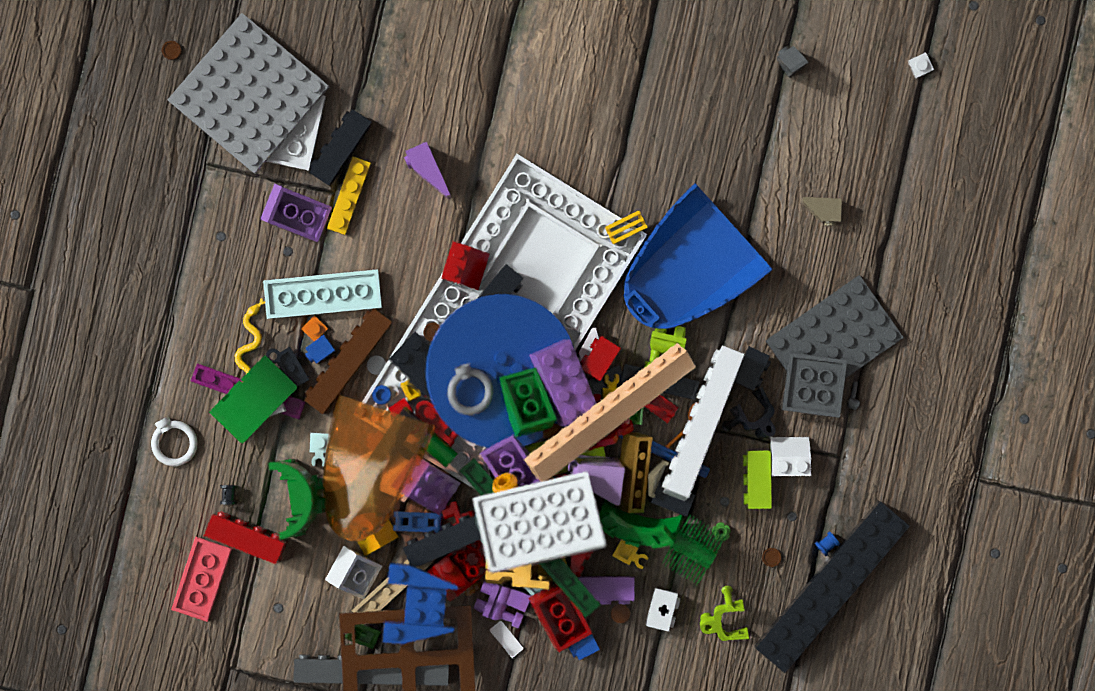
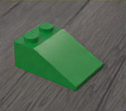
(527, 402)

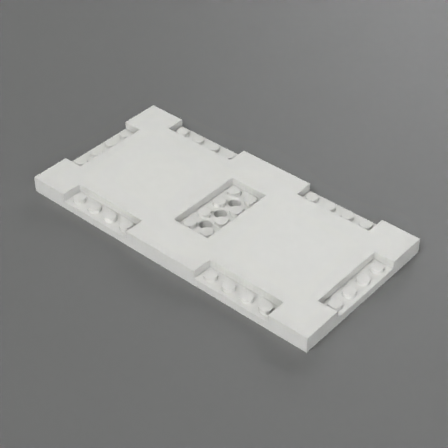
(551, 241)

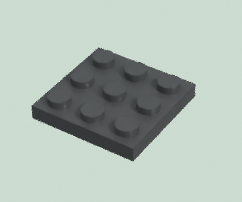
(814, 385)

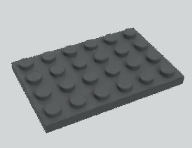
(842, 327)

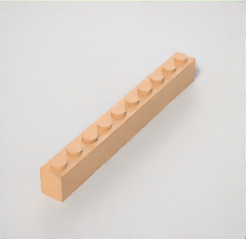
(609, 413)

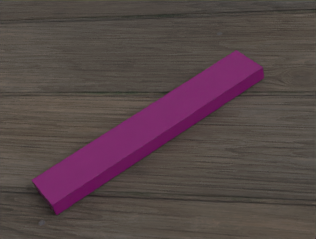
(224, 382)

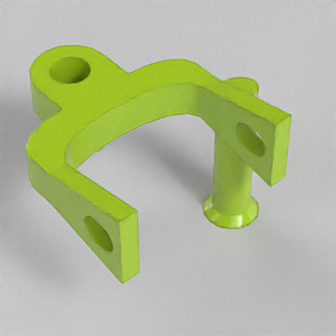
(712, 624)

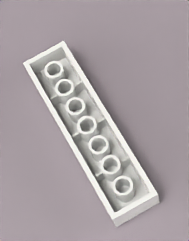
(703, 423)

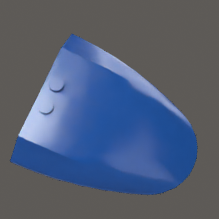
(690, 265)

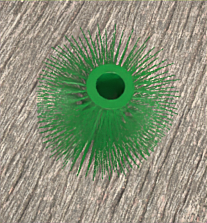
(694, 550)

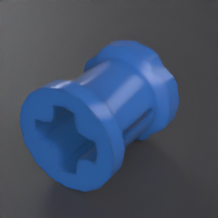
(827, 543)

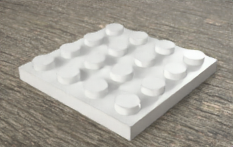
(299, 146)

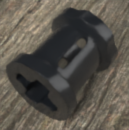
(228, 494)

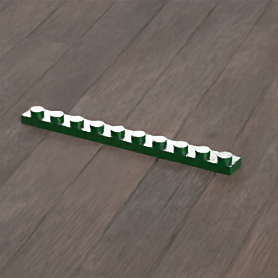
(556, 567)

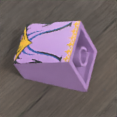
(604, 475)

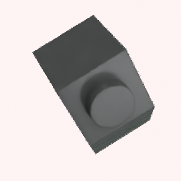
(791, 60)

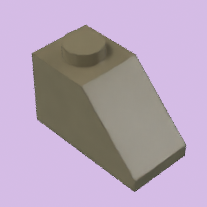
(824, 209)

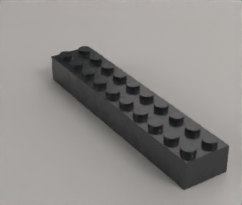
(831, 586)

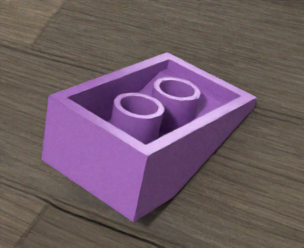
(424, 165)
(296, 213)
(509, 458)

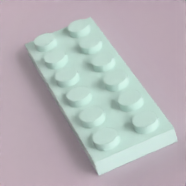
(322, 294)

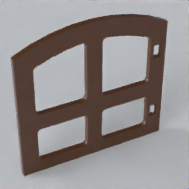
(407, 658)

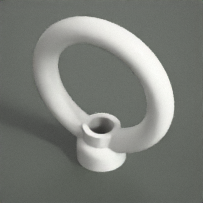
(163, 426)

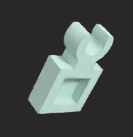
(318, 444)

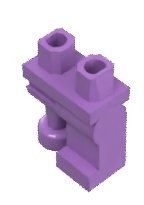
(498, 599)

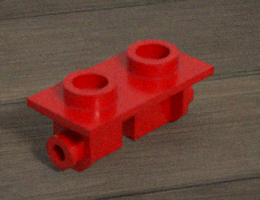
(662, 408)

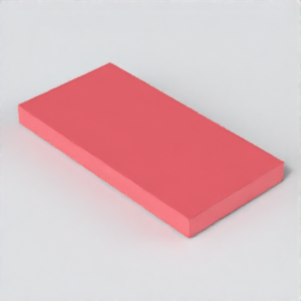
(201, 579)

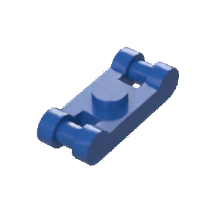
(417, 521)

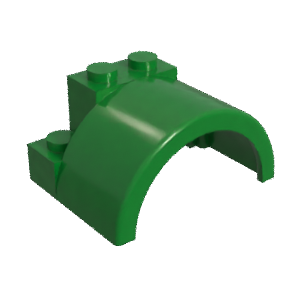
(304, 495)

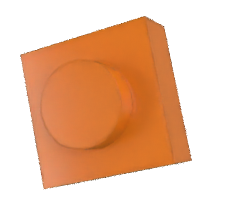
(314, 328)

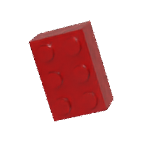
(559, 617)

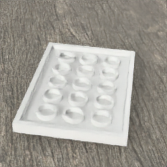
(538, 522)

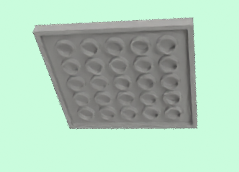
(248, 93)

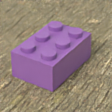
(431, 487)

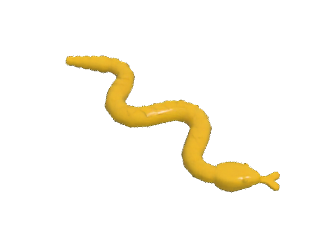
(252, 311)

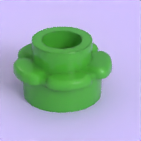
(725, 528)

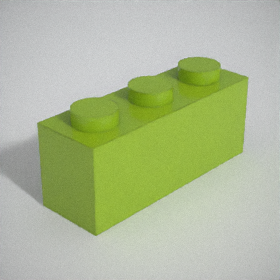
(757, 479)

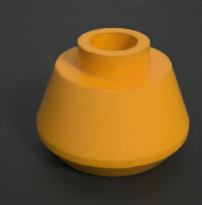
(505, 482)

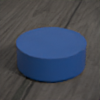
(382, 394)

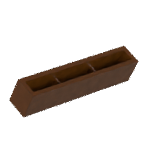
(348, 361)

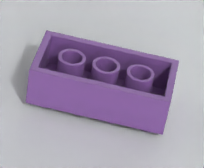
(563, 381)

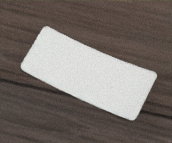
(506, 639)

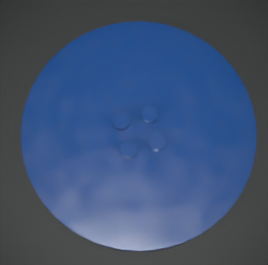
(496, 338)

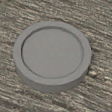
(376, 364)

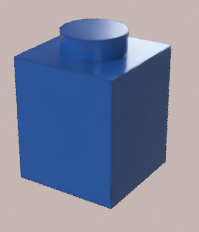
(319, 350)
(584, 647)

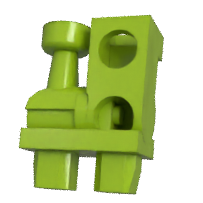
(661, 342)

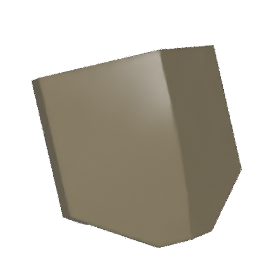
(654, 475)

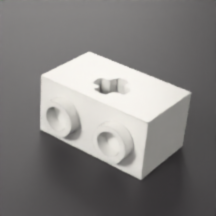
(659, 598)

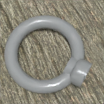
(464, 372)

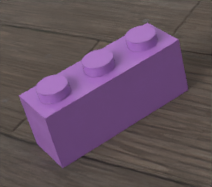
(610, 588)

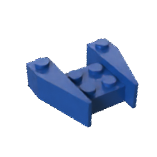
(423, 605)

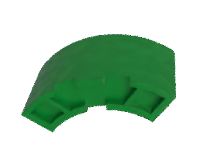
(253, 400)
(638, 529)

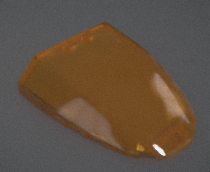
(368, 465)

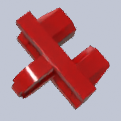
(453, 510)

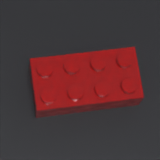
(245, 538)

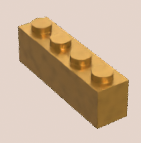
(635, 459)

